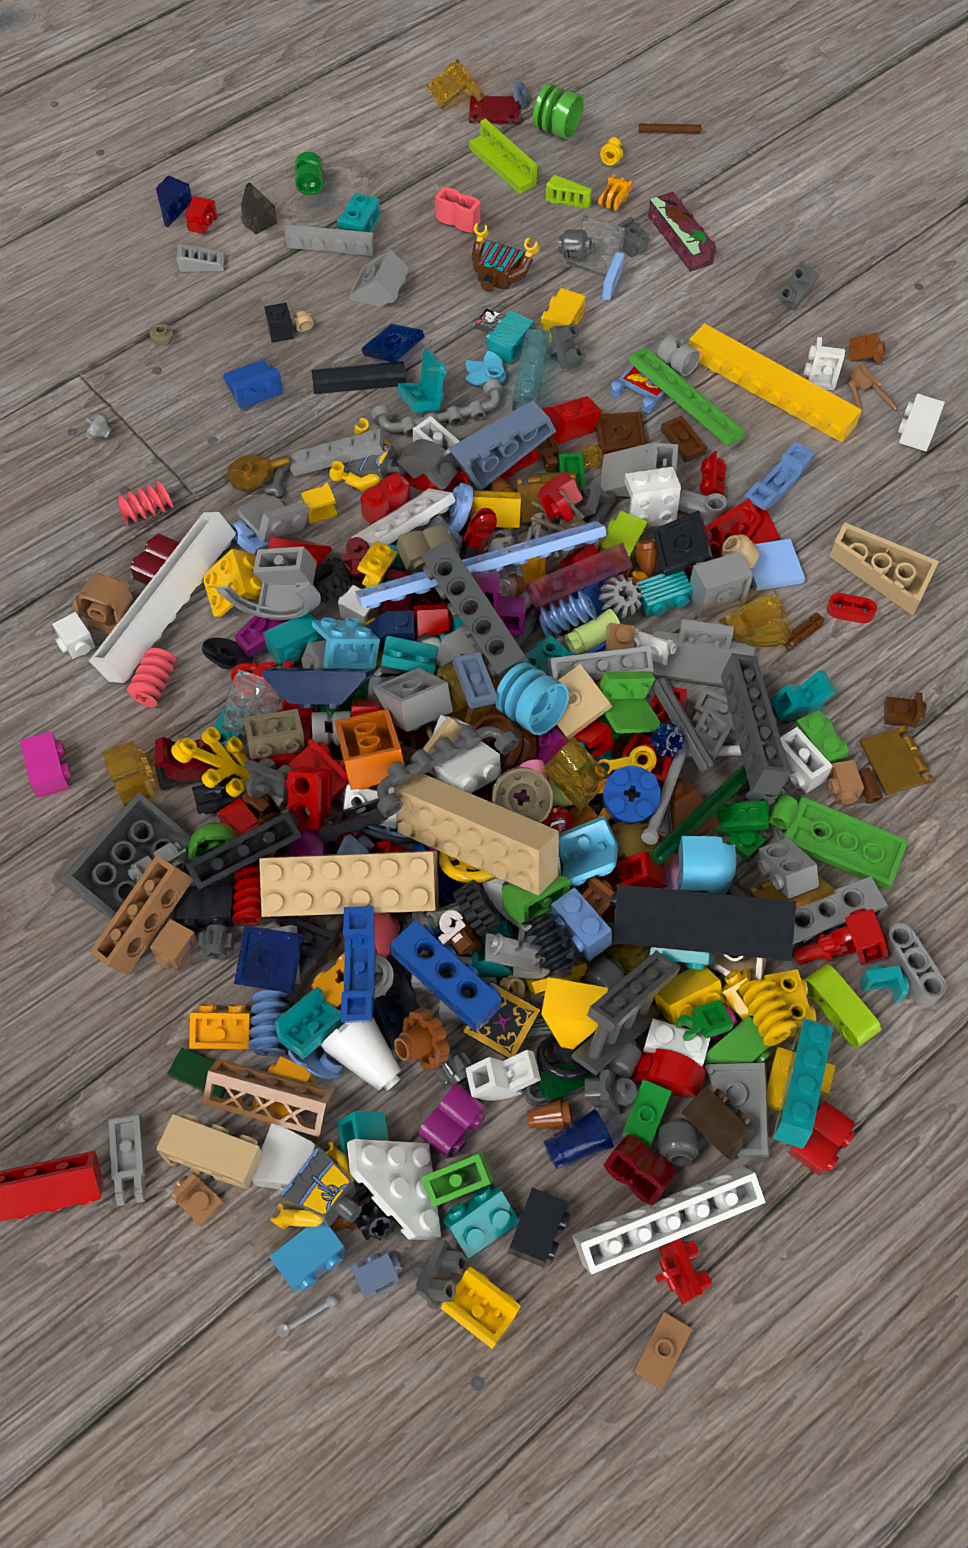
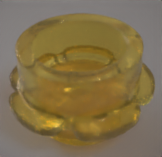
(592, 456)

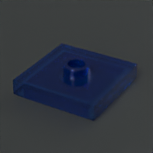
(393, 342)
(268, 959)

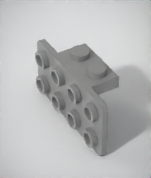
(700, 652)

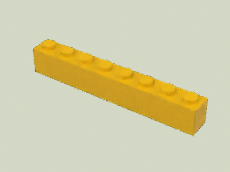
(775, 383)

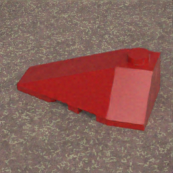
(737, 521)

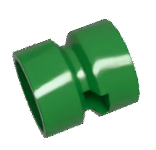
(308, 173)

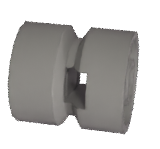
(679, 355)
(322, 719)

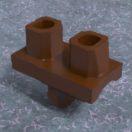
(459, 933)

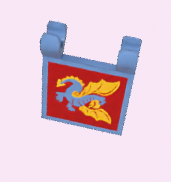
(641, 384)

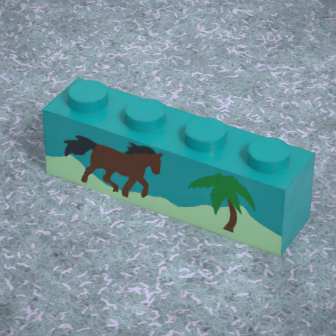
(803, 1083)

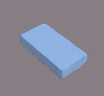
(613, 276)

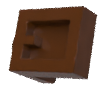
(904, 711)
(260, 806)

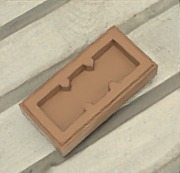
(662, 1351)

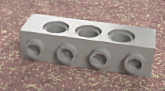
(860, 892)

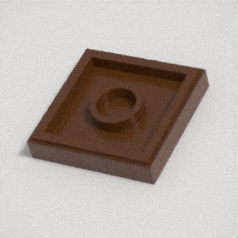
(620, 431)

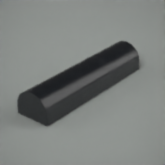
(358, 377)

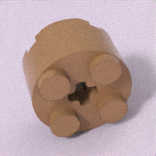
(103, 602)

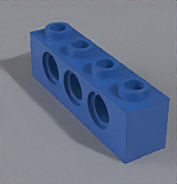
(472, 1011)

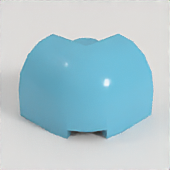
(705, 864)

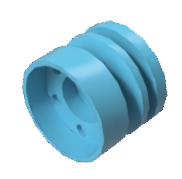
(532, 698)

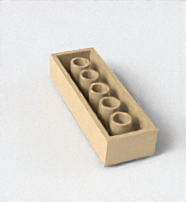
(478, 832)
(349, 880)

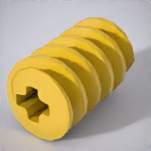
(767, 1011)

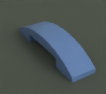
(781, 478)

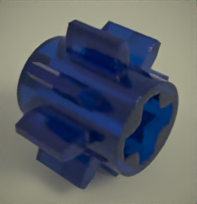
(667, 739)

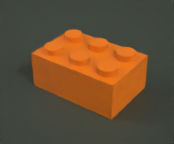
(368, 747)

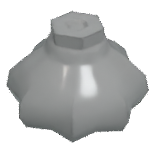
(98, 427)

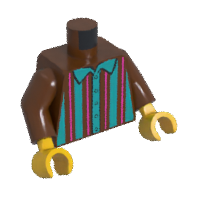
(498, 263)

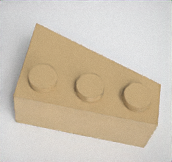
(210, 1150)

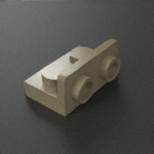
(274, 734)

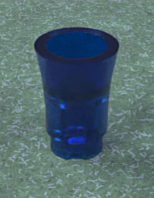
(578, 1140)

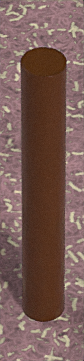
(669, 128)

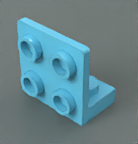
(347, 643)

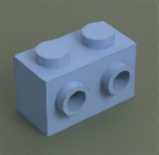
(582, 924)

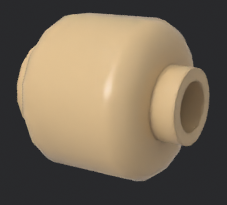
(745, 546)

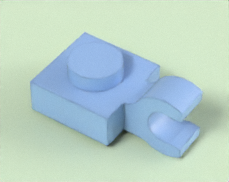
(248, 538)

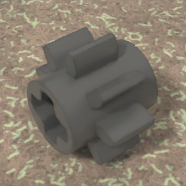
(216, 942)
(454, 1069)

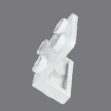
(654, 495)

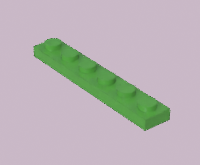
(687, 396)

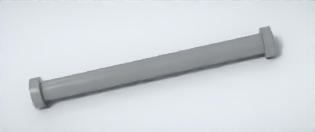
(651, 834)

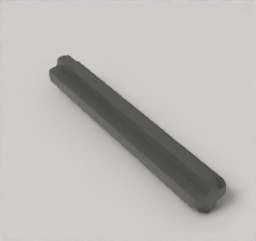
(678, 717)

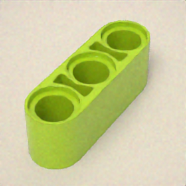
(842, 1006)

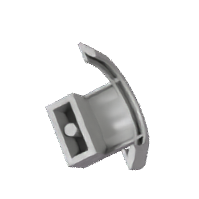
(286, 585)

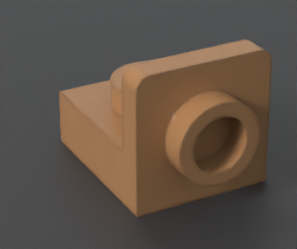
(196, 1198)

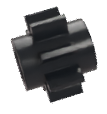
(374, 1221)

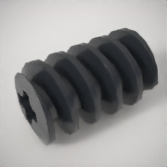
(550, 943)

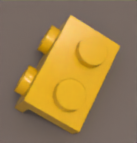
(482, 1307)

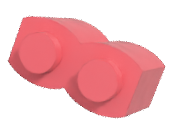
(457, 209)

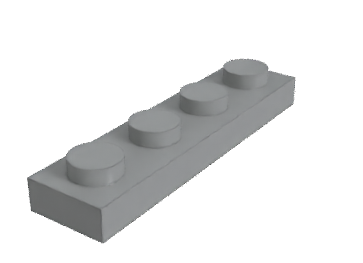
(329, 240)
(341, 450)
(598, 663)

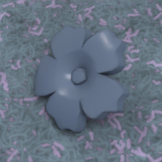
(520, 94)

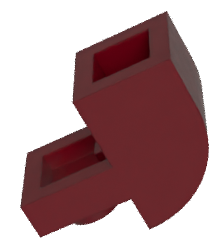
(177, 770)

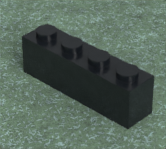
(244, 848)

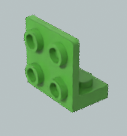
(627, 695)

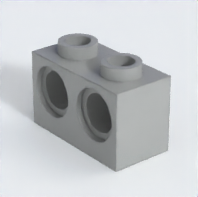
(788, 868)

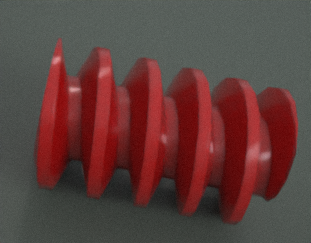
(247, 896)

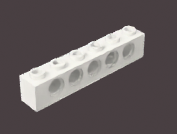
(668, 1219)

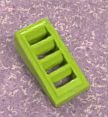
(560, 191)

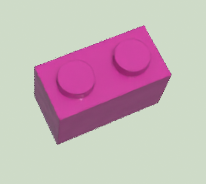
(45, 764)

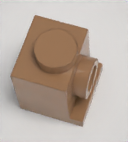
(845, 782)

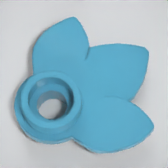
(489, 369)

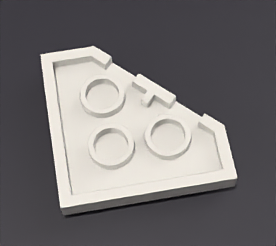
(394, 1177)

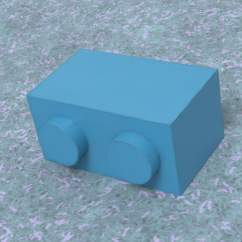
(308, 1256)

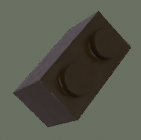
(718, 1123)

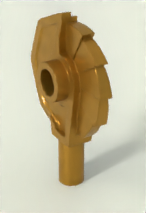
(253, 470)

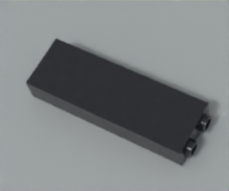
(703, 922)

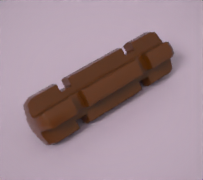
(804, 630)

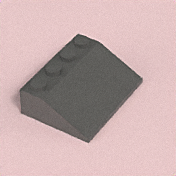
(101, 871)

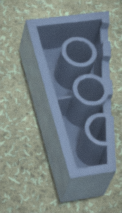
(502, 444)

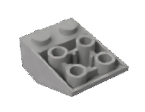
(635, 459)

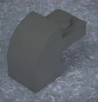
(427, 458)

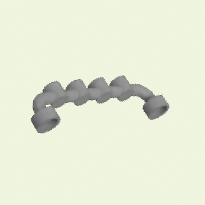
(454, 414)

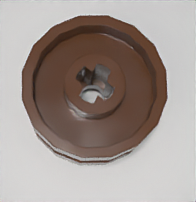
(525, 749)

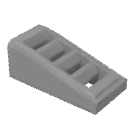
(194, 259)

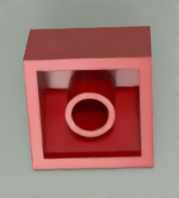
(573, 418)

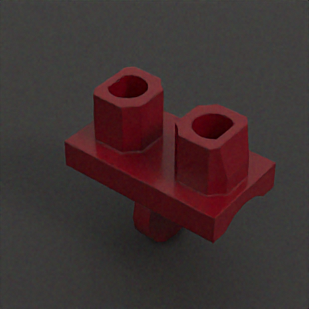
(356, 550)

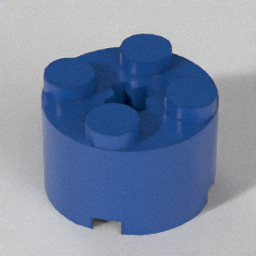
(642, 784)

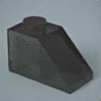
(257, 210)

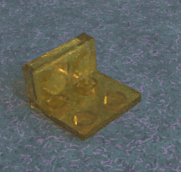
(452, 83)

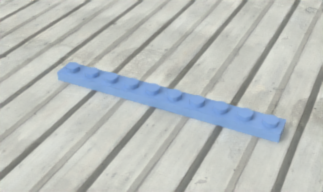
(491, 561)

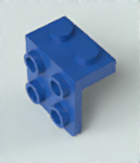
(253, 383)

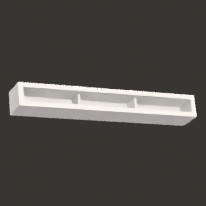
(163, 597)

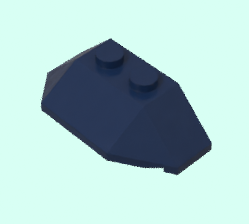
(317, 685)

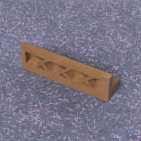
(269, 1086)

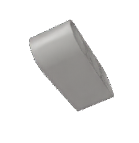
(914, 951)

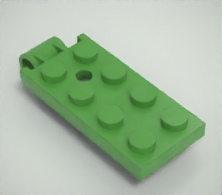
(846, 840)

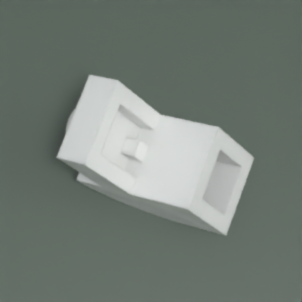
(504, 1079)

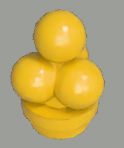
(611, 152)

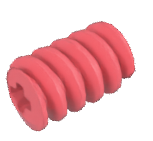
(144, 501)
(151, 676)

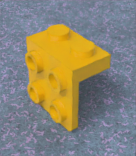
(234, 571)

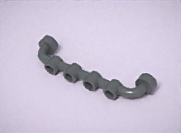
(446, 750)

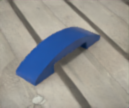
(359, 965)

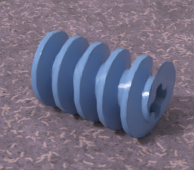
(567, 614)
(265, 1013)

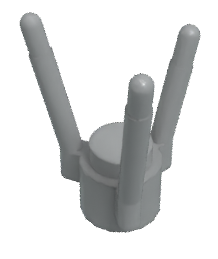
(539, 530)

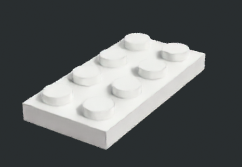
(407, 517)

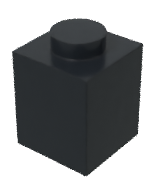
(279, 322)

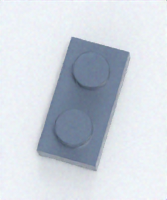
(474, 680)

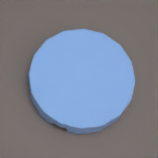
(461, 508)

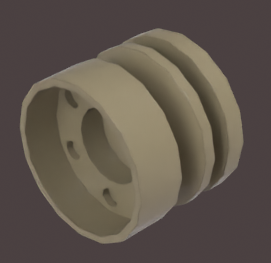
(536, 788)

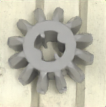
(620, 596)

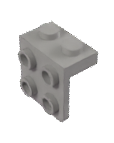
(273, 518)

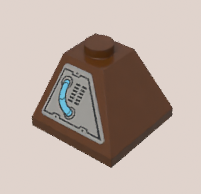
(681, 804)

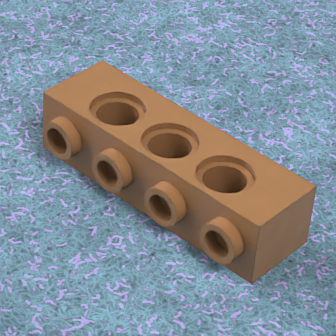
(141, 915)

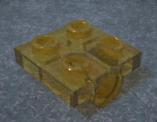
(576, 773)

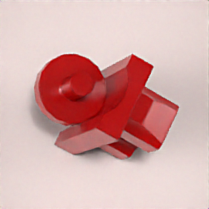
(679, 1271)

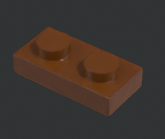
(680, 433)

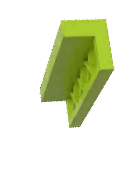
(502, 160)

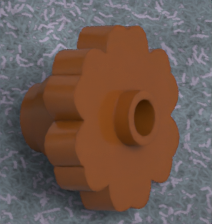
(422, 1040)

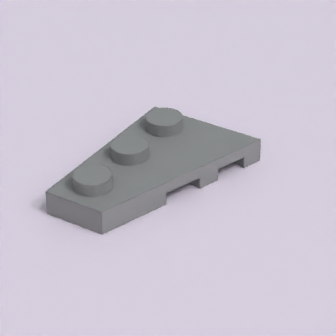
(747, 1089)

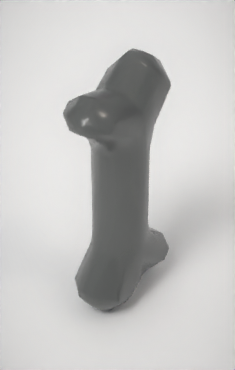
(276, 486)

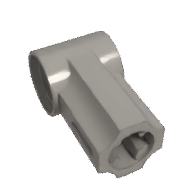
(710, 506)

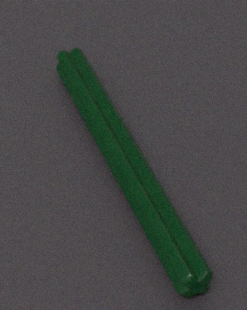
(699, 816)

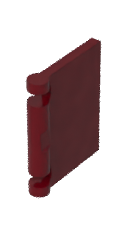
(494, 109)

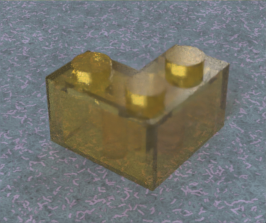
(130, 771)

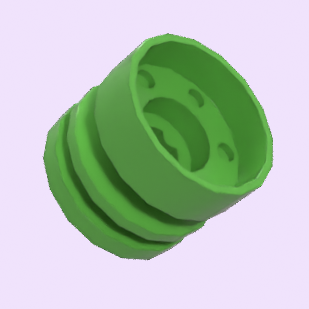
(558, 111)

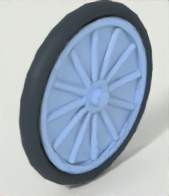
(387, 834)

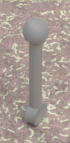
(284, 1329)

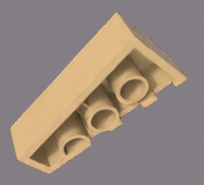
(884, 565)

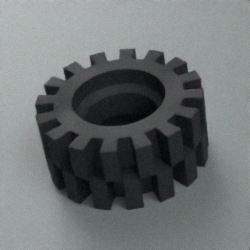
(332, 579)
(477, 908)

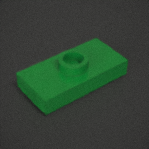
(743, 816)
(647, 1111)

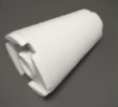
(364, 1052)

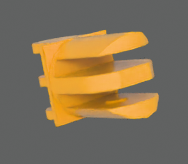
(615, 192)

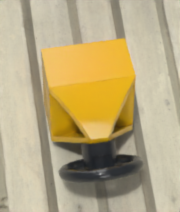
(566, 1016)

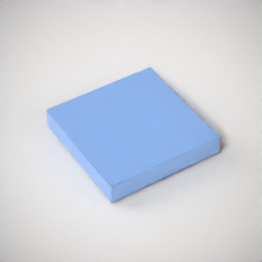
(776, 566)

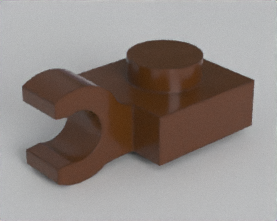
(548, 452)

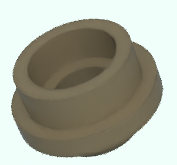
(161, 334)

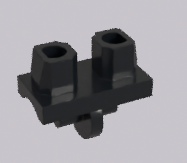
(212, 799)

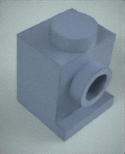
(377, 1274)

